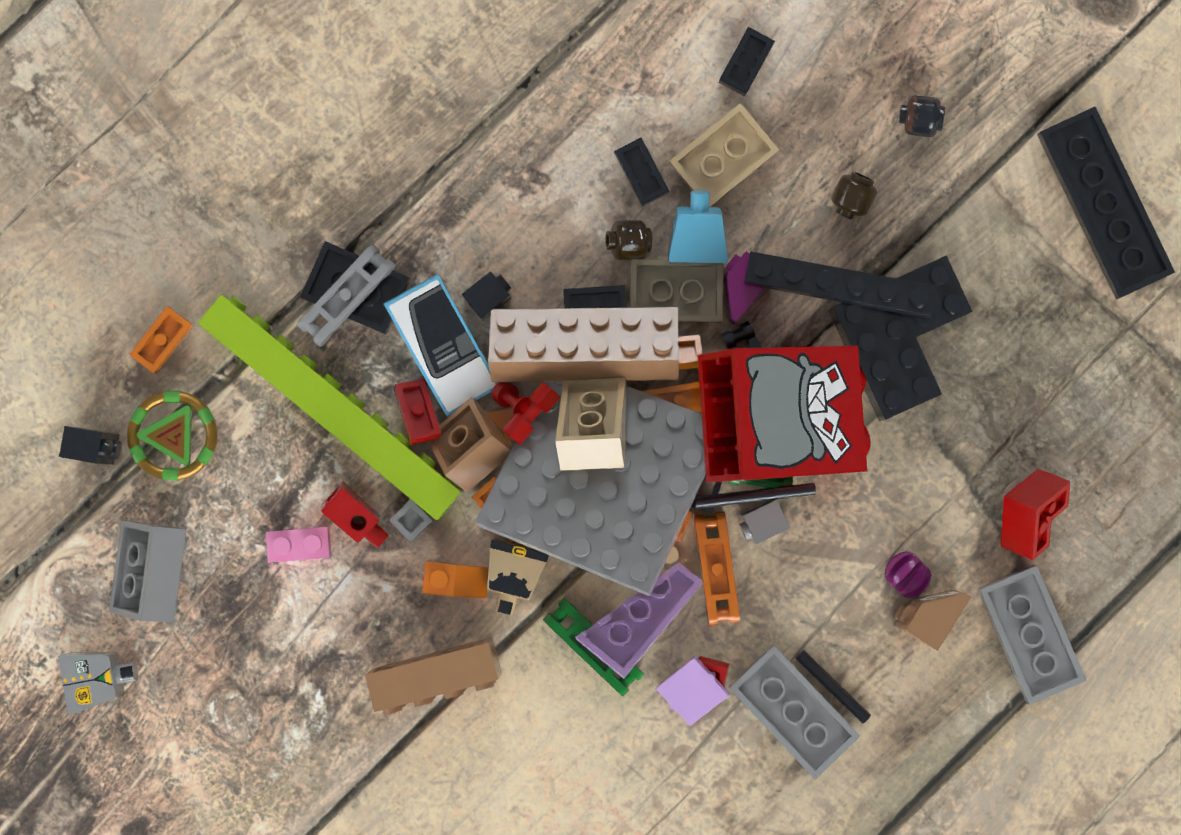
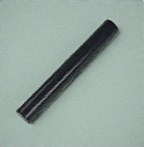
(833, 686)

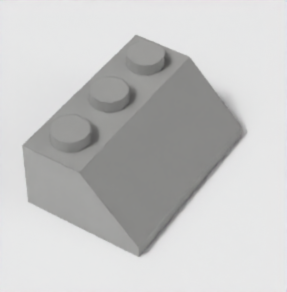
(147, 571)

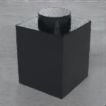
(487, 295)

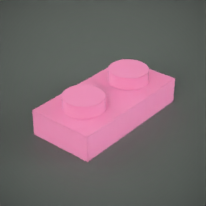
(298, 544)

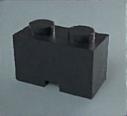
(90, 445)

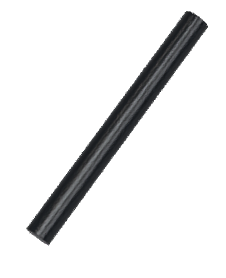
(754, 495)

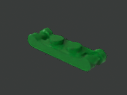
(569, 636)

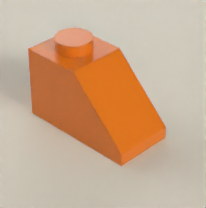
(455, 579)

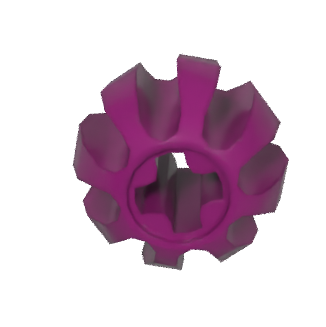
(908, 574)

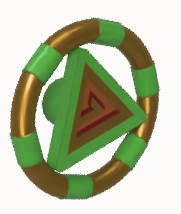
(172, 435)

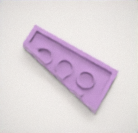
(635, 625)

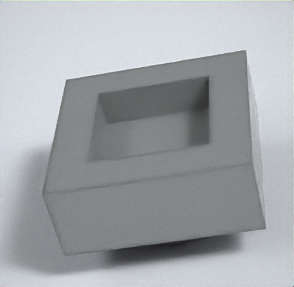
(411, 520)

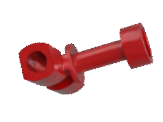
(524, 408)

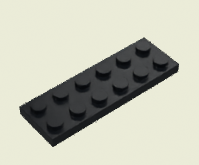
(1105, 203)

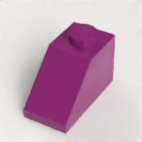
(738, 295)

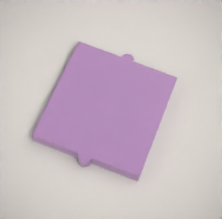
(692, 691)

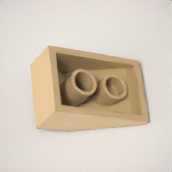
(592, 424)

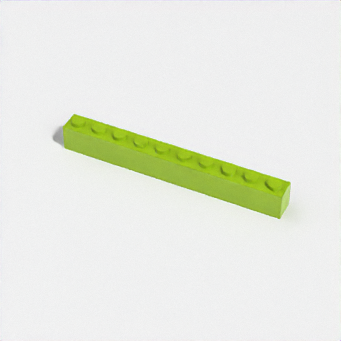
(329, 406)

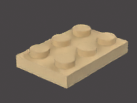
(724, 154)

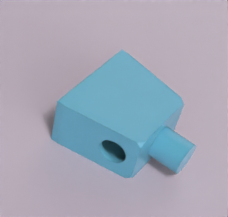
(698, 232)

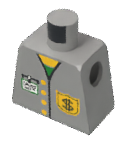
(93, 678)

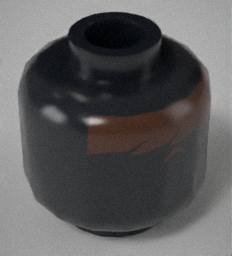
(922, 116)

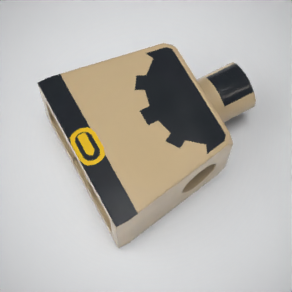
(513, 573)

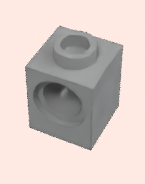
(763, 522)

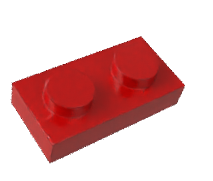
(417, 411)

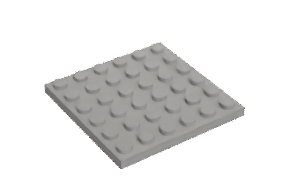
(604, 519)

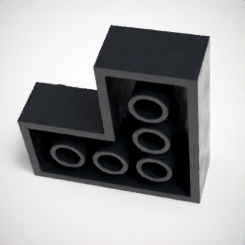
(888, 345)

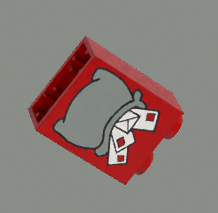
(782, 412)

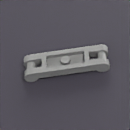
(346, 295)

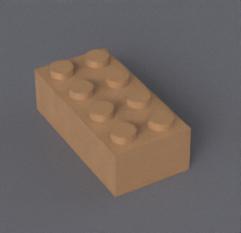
(432, 675)

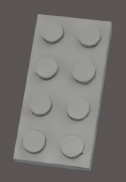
(1031, 634)
(794, 711)

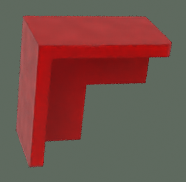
(1030, 511)

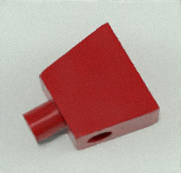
(344, 505)

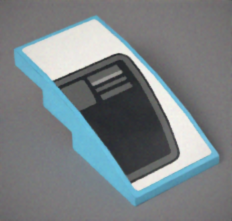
(441, 344)

